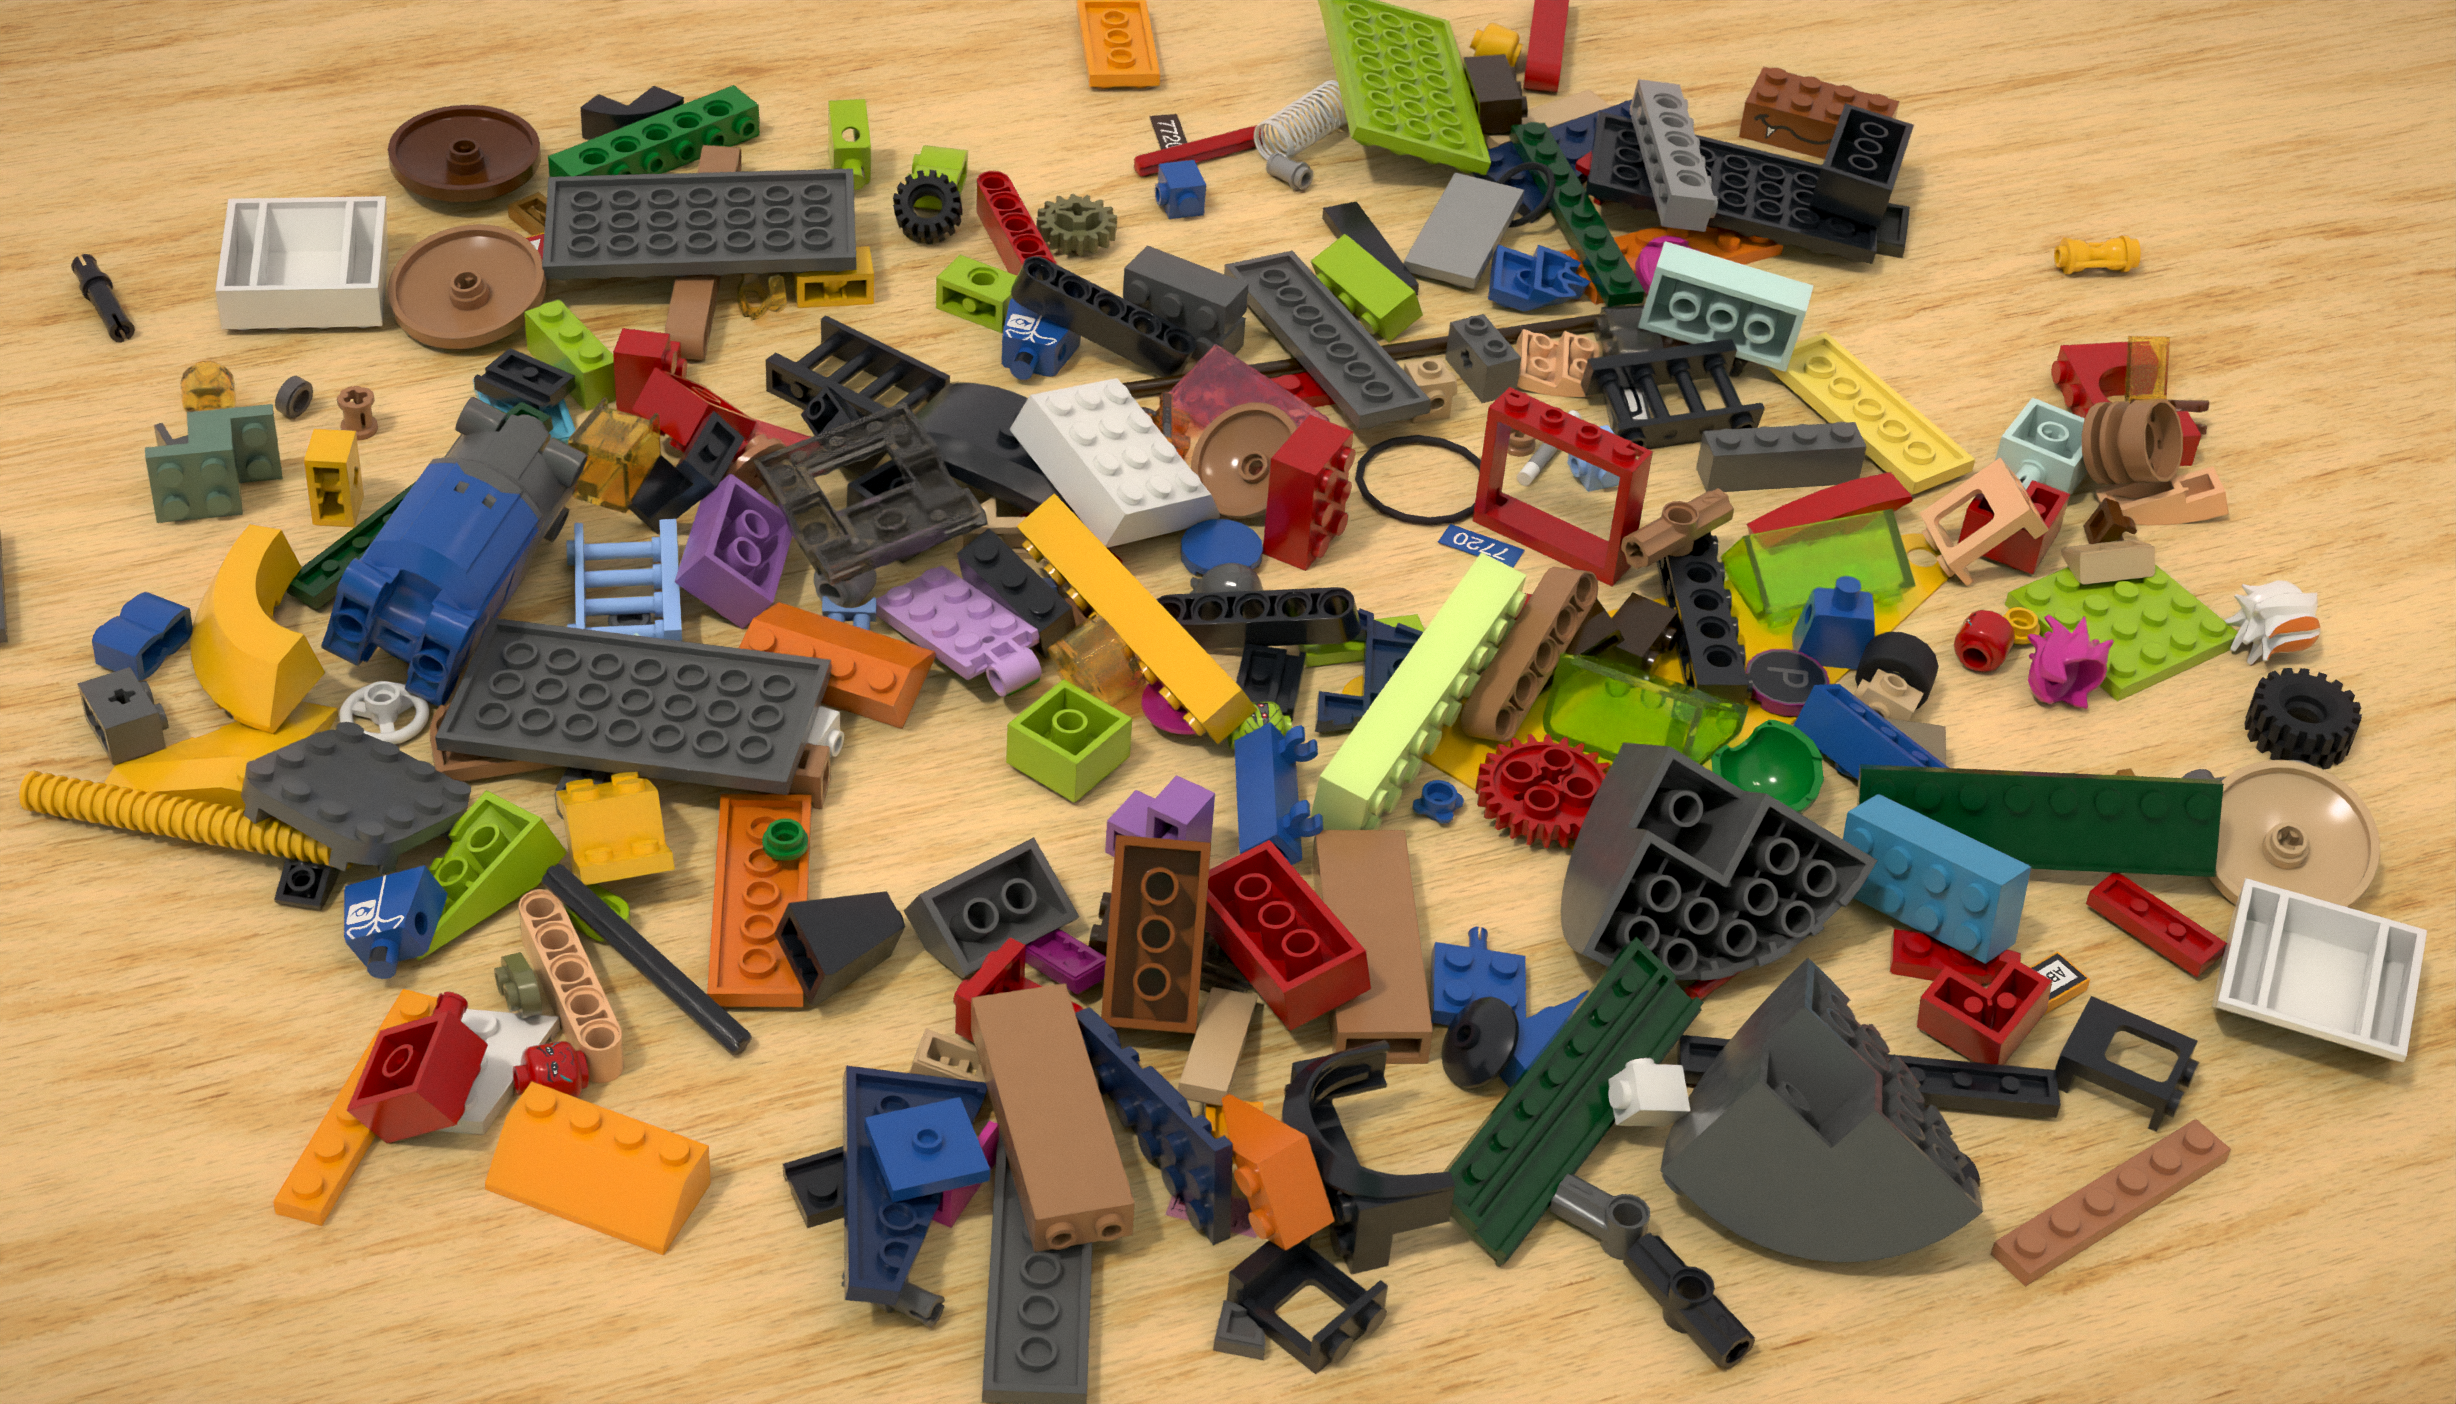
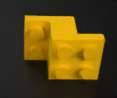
(614, 828)

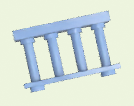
(662, 576)

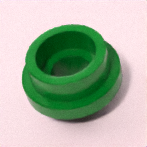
(785, 840)

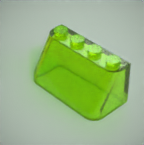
(1783, 566)
(1615, 703)

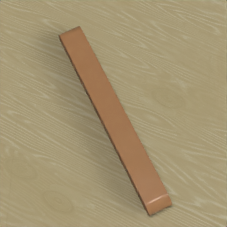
(696, 295)

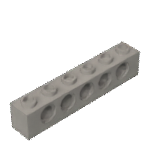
(1672, 156)

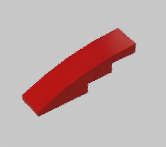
(1839, 501)

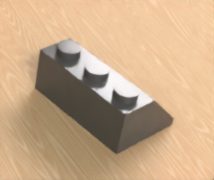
(989, 904)

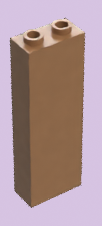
(1370, 890)
(1051, 1118)

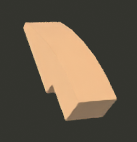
(2178, 501)

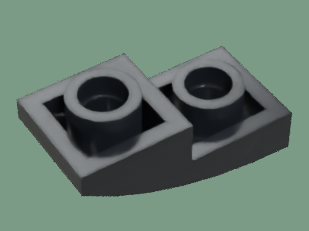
(305, 884)

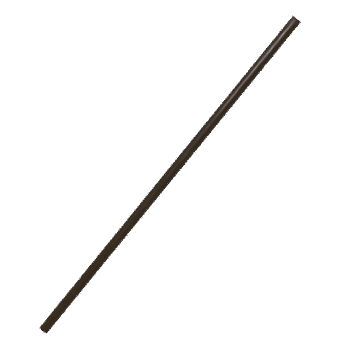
(1396, 351)

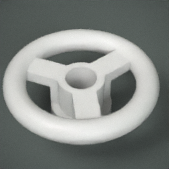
(383, 703)

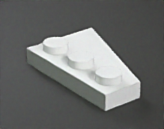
(506, 1040)

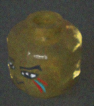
(207, 387)

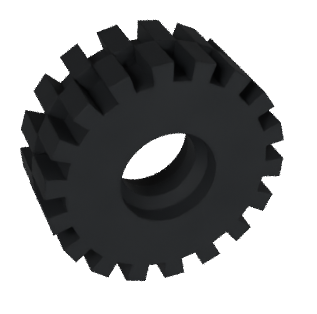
(2303, 718)

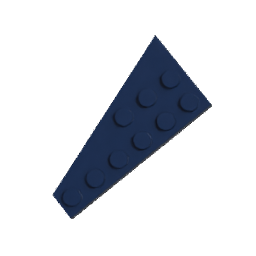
(1574, 140)
(1160, 1116)
(879, 1233)

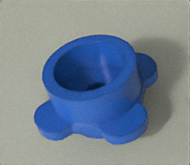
(1438, 801)

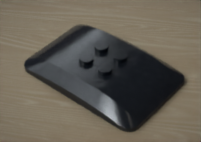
(978, 448)

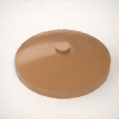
(466, 286)

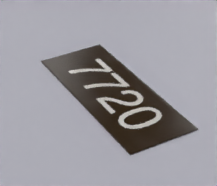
(1168, 130)

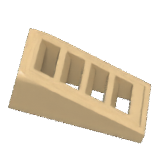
(940, 1051)

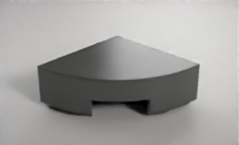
(1238, 1333)

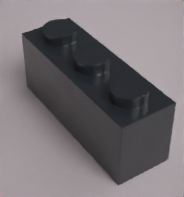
(1012, 583)

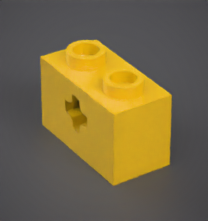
(837, 288)
(334, 477)

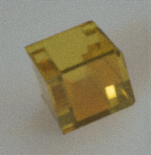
(618, 453)

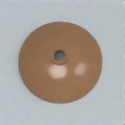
(1233, 451)

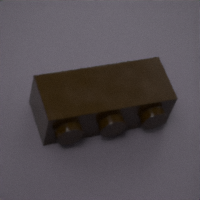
(1495, 93)

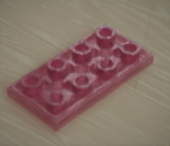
(1226, 381)

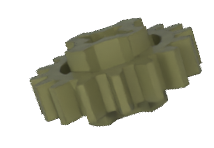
(1077, 224)

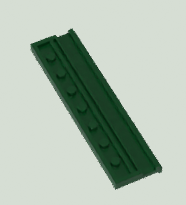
(2067, 817)
(1562, 1100)

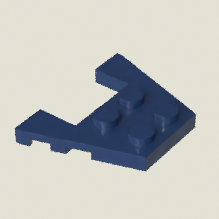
(1383, 653)

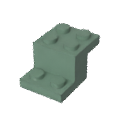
(206, 472)

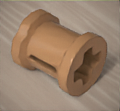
(358, 411)

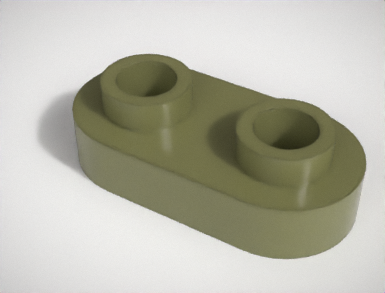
(518, 985)

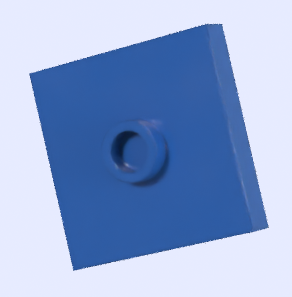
(926, 1149)

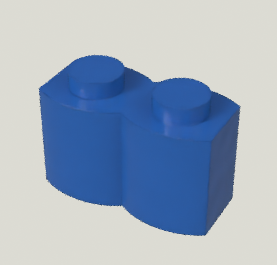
(142, 635)

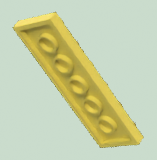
(1892, 429)

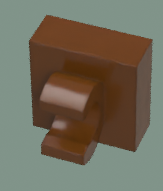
(2108, 523)

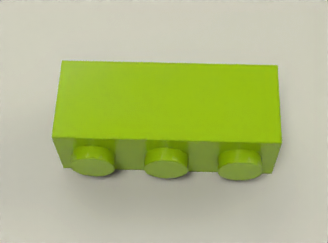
(1367, 288)
(566, 343)

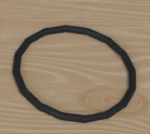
(1408, 440)

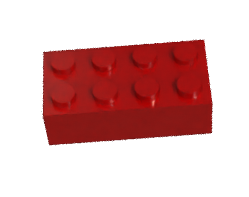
(1283, 936)

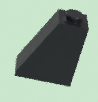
(838, 940)

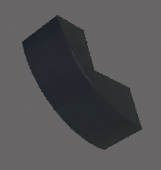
(606, 115)

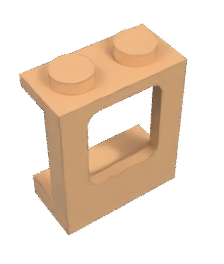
(2011, 510)

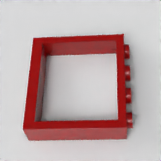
(1542, 530)

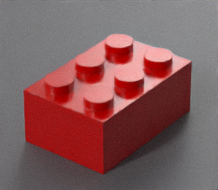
(1308, 492)

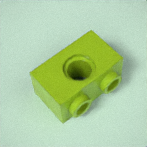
(975, 292)

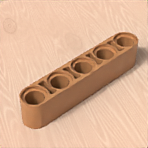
(1529, 654)

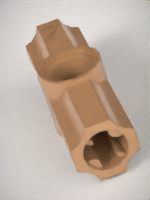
(1677, 528)

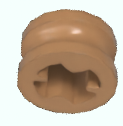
(1520, 444)

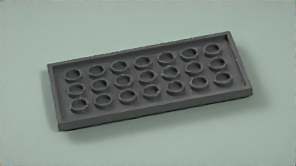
(699, 224)
(636, 705)

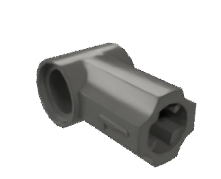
(1611, 1218)

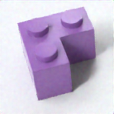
(1177, 813)

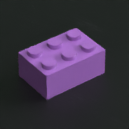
(735, 552)

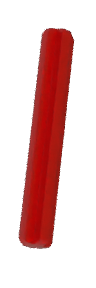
(1198, 150)

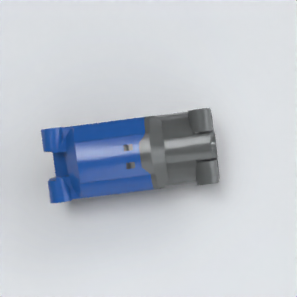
(455, 549)

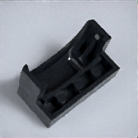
(1364, 1202)

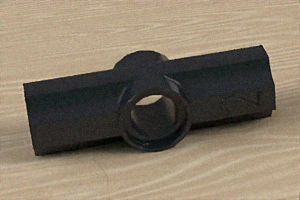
(1689, 1300)

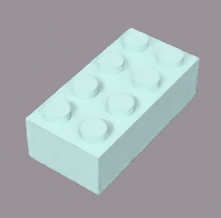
(1717, 299)

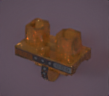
(1172, 423)

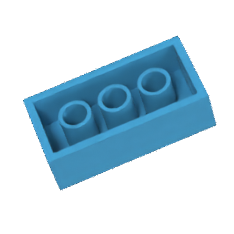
(1938, 878)

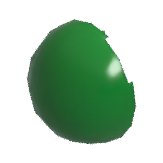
(1774, 762)

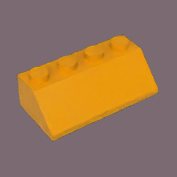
(598, 1168)

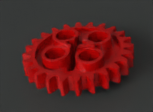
(1539, 788)

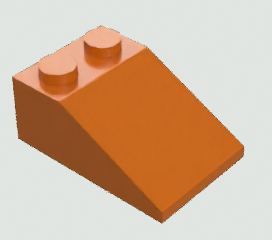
(1276, 1175)

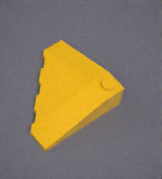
(215, 764)

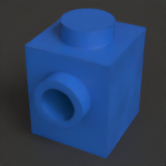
(1180, 189)

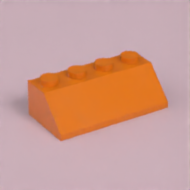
(868, 671)

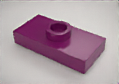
(1066, 960)

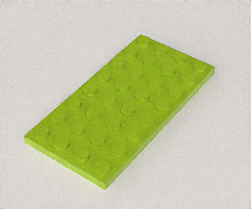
(1404, 83)

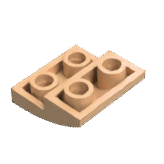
(1554, 366)

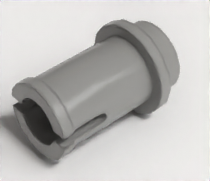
(1296, 174)

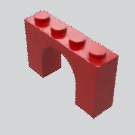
(2099, 371)

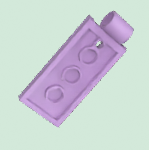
(963, 629)

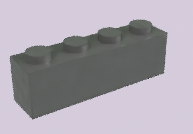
(1780, 457)

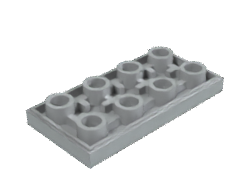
(1464, 230)

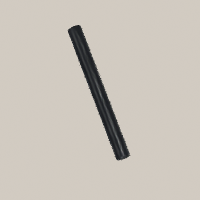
(647, 959)

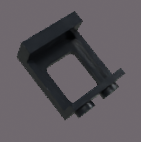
(673, 490)
(2086, 1058)
(1276, 1275)

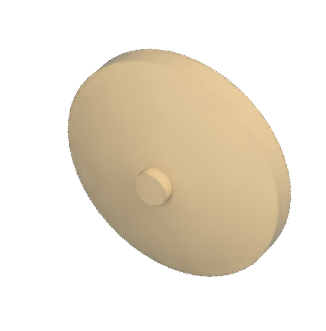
(2295, 832)

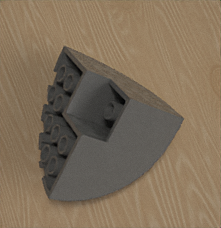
(1699, 869)
(1818, 1136)

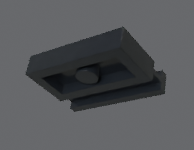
(524, 379)
(1271, 676)
(817, 1186)

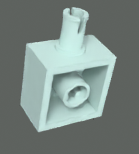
(2045, 446)

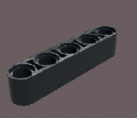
(1103, 317)
(1266, 617)

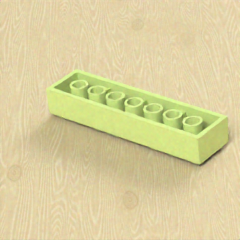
(1420, 699)

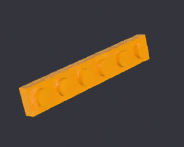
(340, 1138)

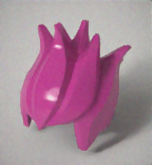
(2067, 664)

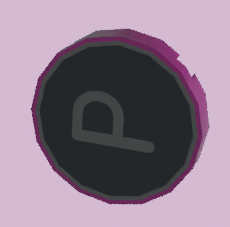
(1784, 680)

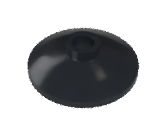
(1480, 1042)

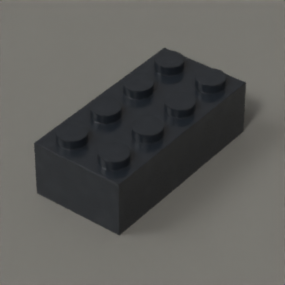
(1861, 166)

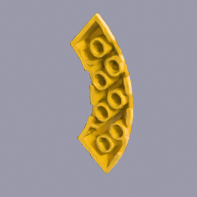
(239, 648)

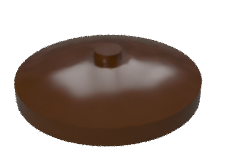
(464, 153)

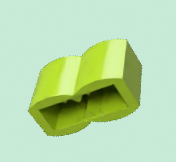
(942, 160)

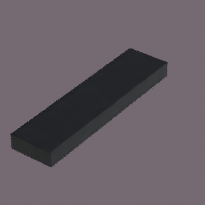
(1354, 222)

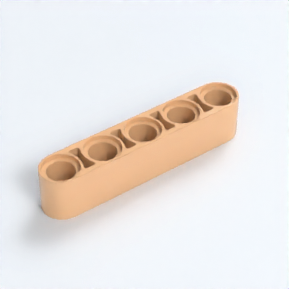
(571, 984)

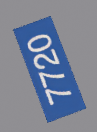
(1476, 543)

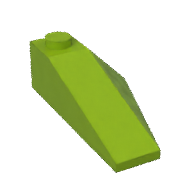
(492, 861)

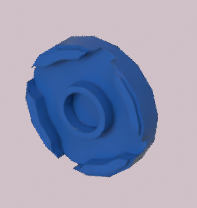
(1220, 543)

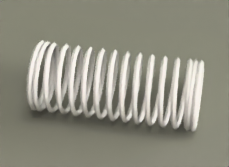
(1291, 151)

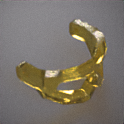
(775, 301)

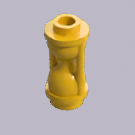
(2112, 254)

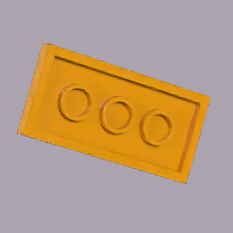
(1118, 43)

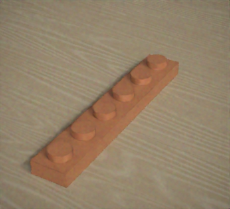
(2110, 1202)

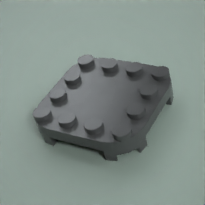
(354, 796)

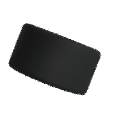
(1902, 654)

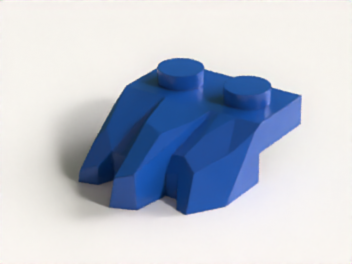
(1534, 280)

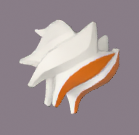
(2275, 619)

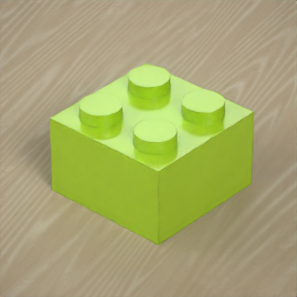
(1068, 740)

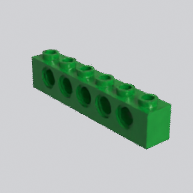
(664, 139)

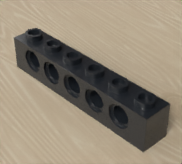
(1707, 631)

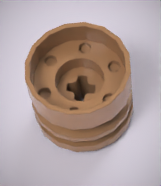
(2132, 442)

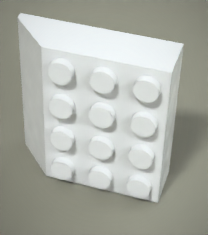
(303, 263)
(1111, 463)
(2321, 970)

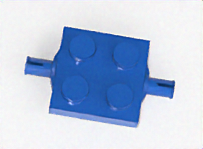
(1473, 973)

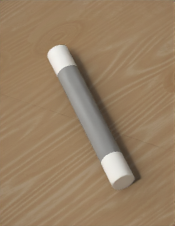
(1538, 460)

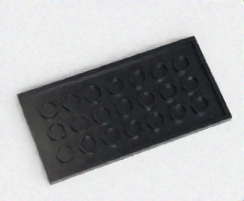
(1754, 191)

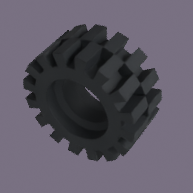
(927, 186)

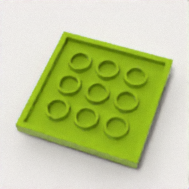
(2151, 620)

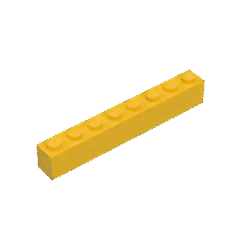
(1149, 631)

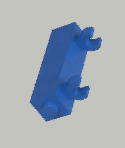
(1269, 790)

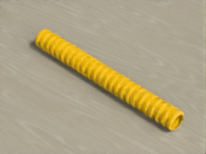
(166, 816)

